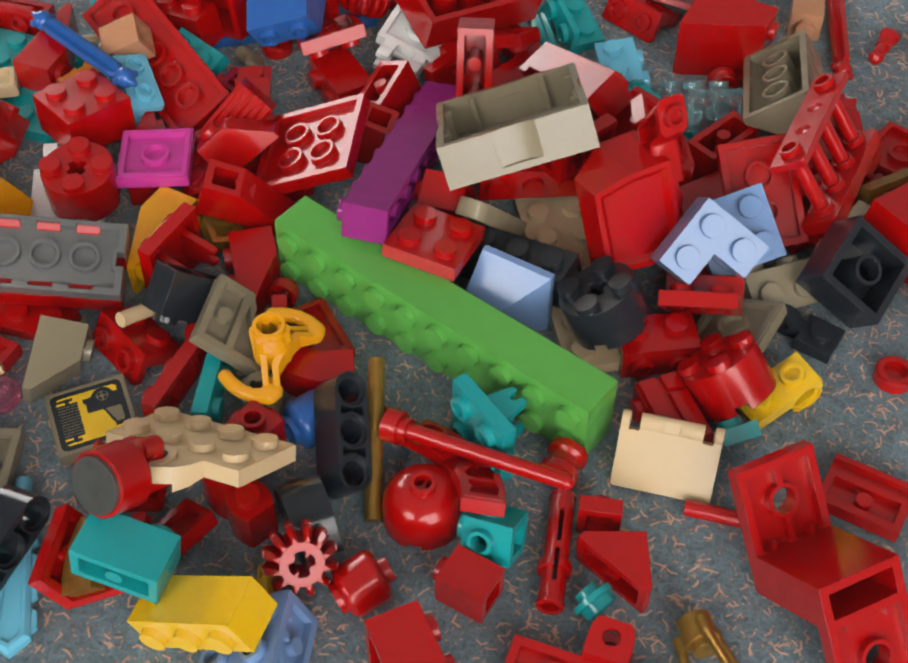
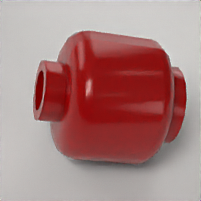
(362, 583)

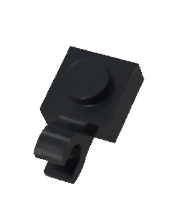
(811, 337)

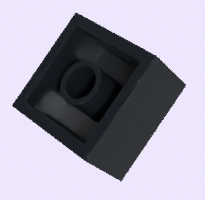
(854, 272)

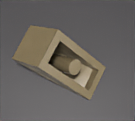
(56, 356)

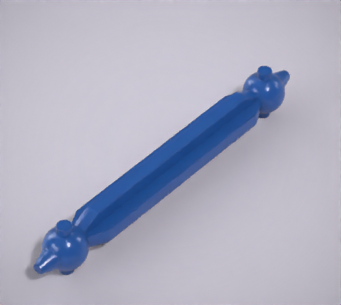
(84, 49)

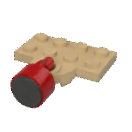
(174, 451)

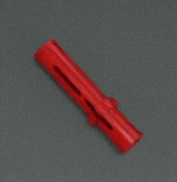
(552, 592)

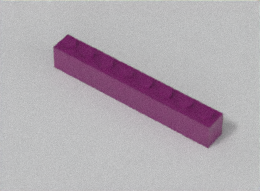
(389, 180)

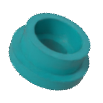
(594, 600)

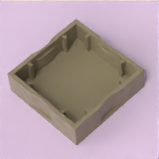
(514, 126)

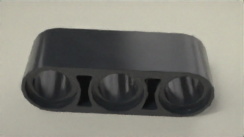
(351, 418)
(21, 521)

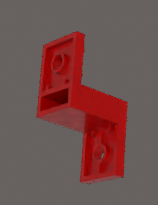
(814, 568)

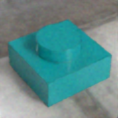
(738, 432)

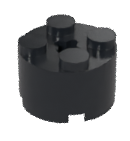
(603, 304)

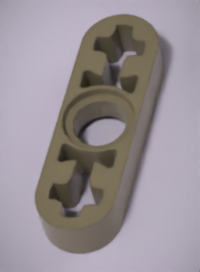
(489, 215)

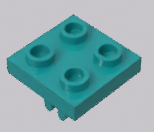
(485, 417)

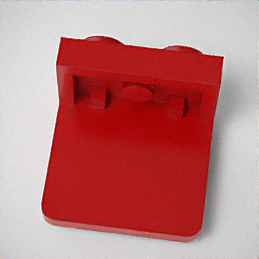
(49, 564)

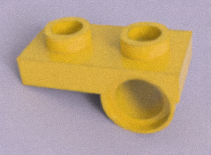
(795, 389)

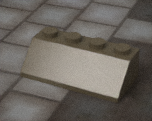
(778, 82)

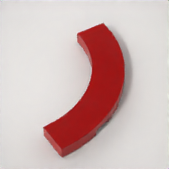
(477, 485)

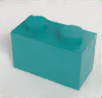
(126, 555)

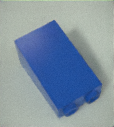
(283, 20)

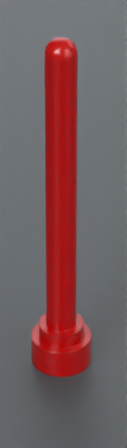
(398, 428)

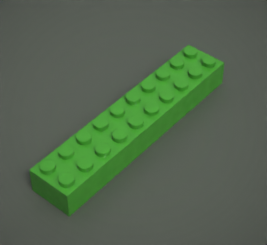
(446, 326)

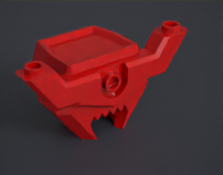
(632, 188)

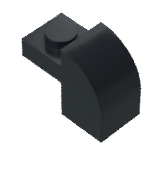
(308, 500)

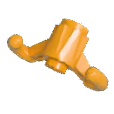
(273, 349)

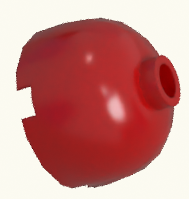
(421, 507)

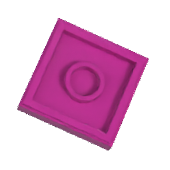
(155, 158)

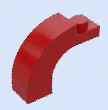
(311, 366)

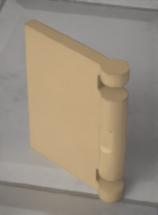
(666, 457)

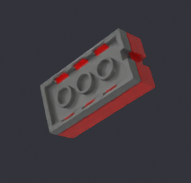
(63, 262)

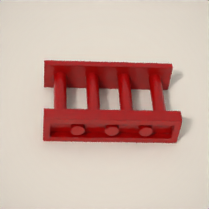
(850, 156)

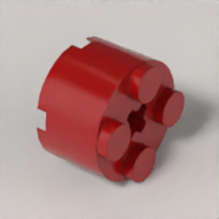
(80, 180)
(727, 375)

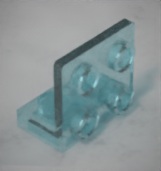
(704, 103)

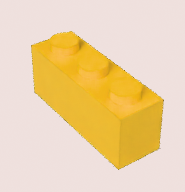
(205, 614)

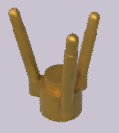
(701, 638)

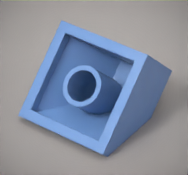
(514, 287)

